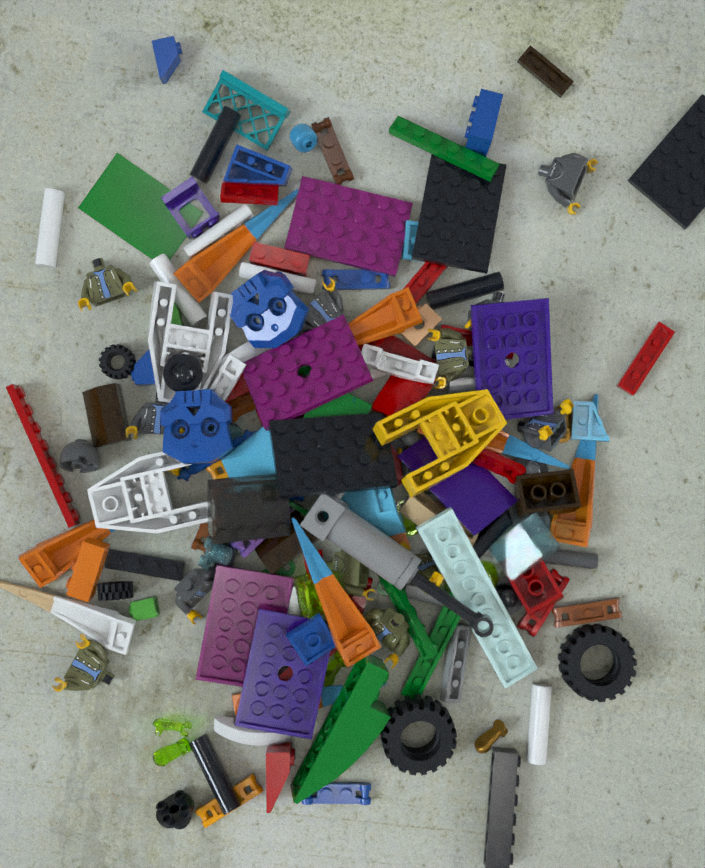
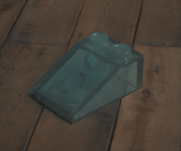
(524, 547)

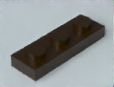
(545, 71)

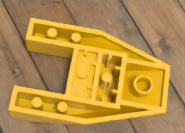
(454, 426)

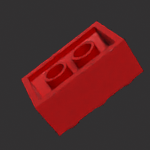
(399, 394)

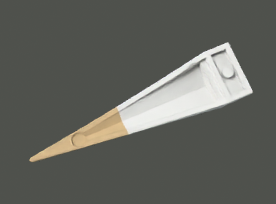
(99, 623)

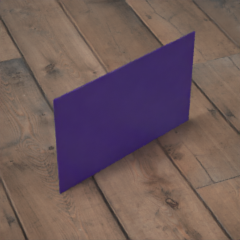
(471, 493)

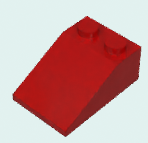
(537, 589)
(278, 765)

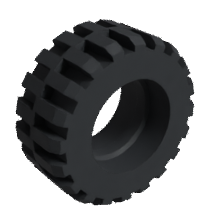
(617, 677)
(428, 756)

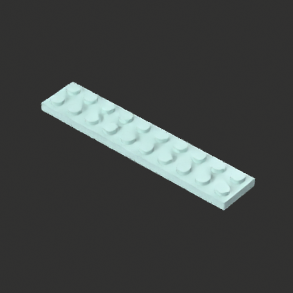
(474, 589)

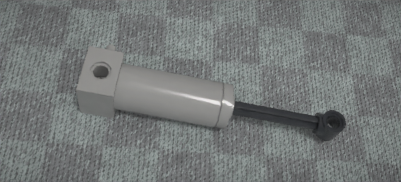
(380, 553)

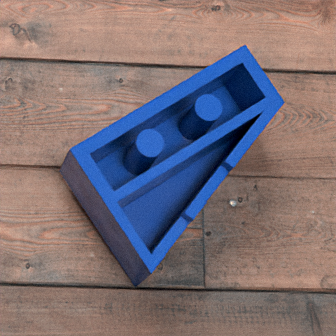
(483, 121)
(254, 168)

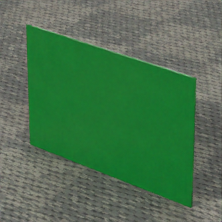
(132, 208)

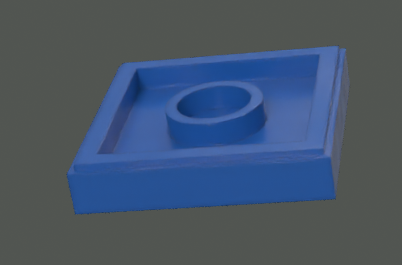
(311, 639)

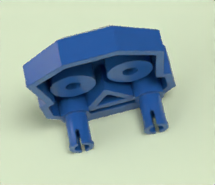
(277, 322)
(197, 443)

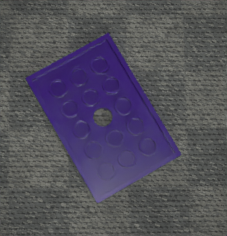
(519, 329)
(265, 699)

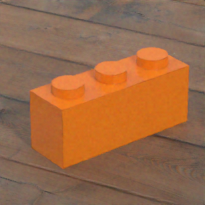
(87, 569)

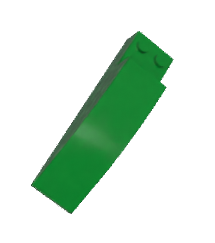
(347, 730)

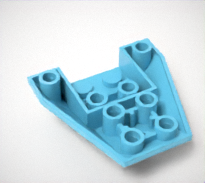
(251, 456)
(377, 508)

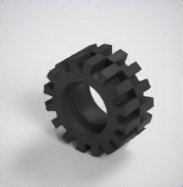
(105, 361)
(115, 590)

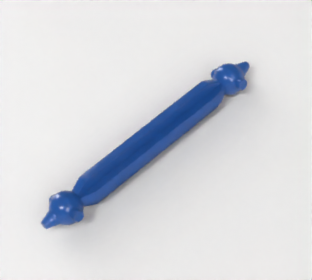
(196, 468)

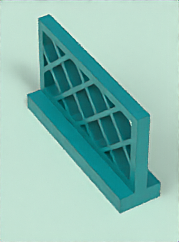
(257, 98)

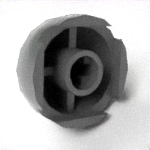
(79, 456)

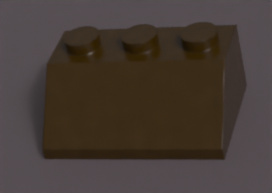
(106, 415)
(546, 493)
(280, 551)

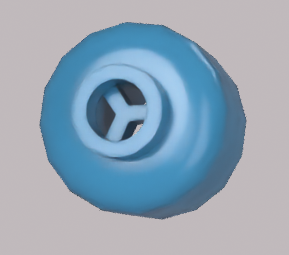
(303, 138)

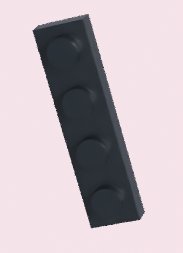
(144, 564)

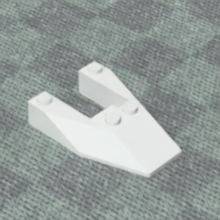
(171, 339)
(140, 499)

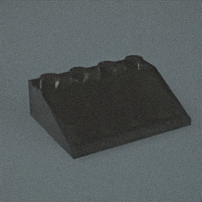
(246, 509)

